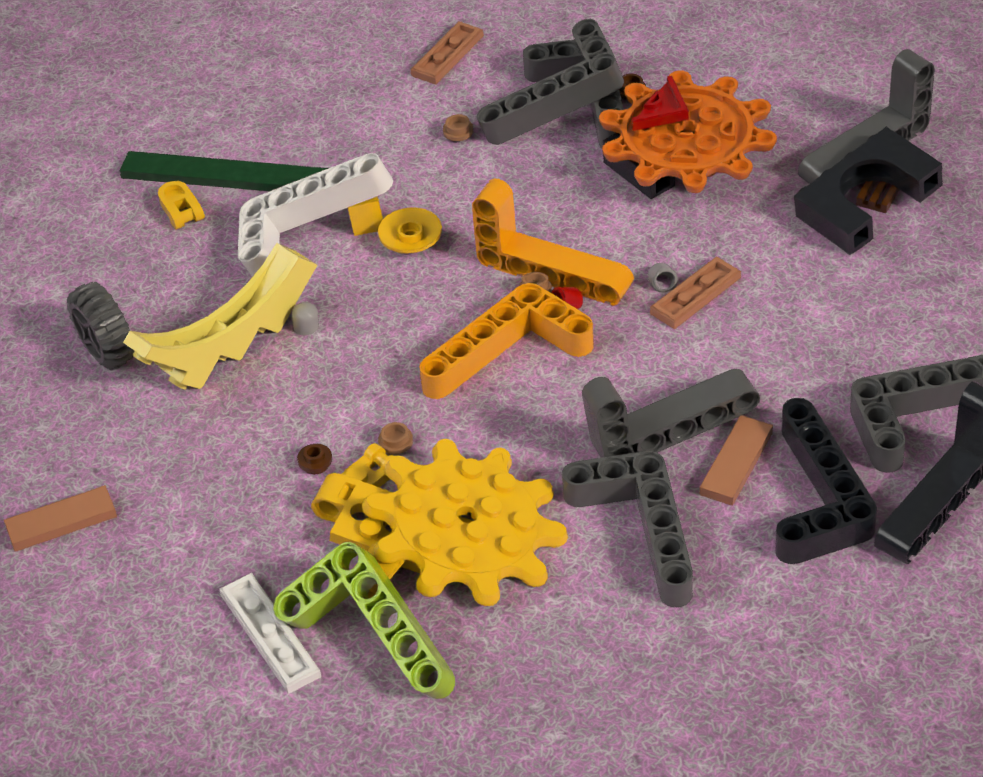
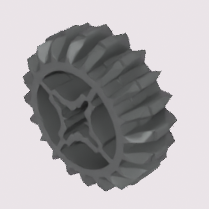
(99, 324)

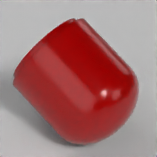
(570, 295)

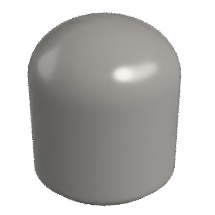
(662, 269)
(305, 318)

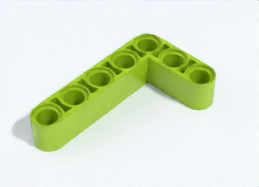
(376, 609)

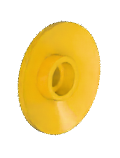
(410, 230)

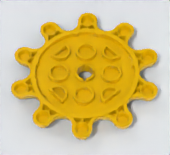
(473, 553)

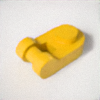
(176, 196)
(363, 466)

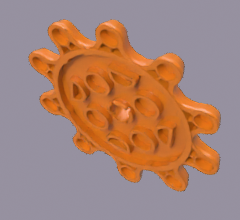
(720, 139)

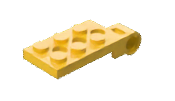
(339, 500)

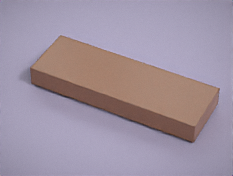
(446, 52)
(695, 292)
(736, 460)
(60, 518)

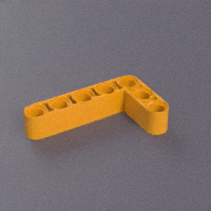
(521, 254)
(497, 329)

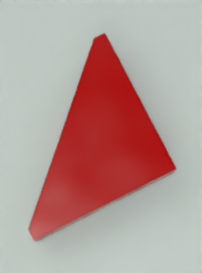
(662, 108)

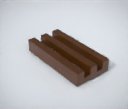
(872, 203)

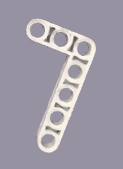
(304, 201)

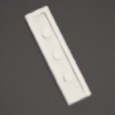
(269, 634)

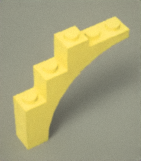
(260, 305)

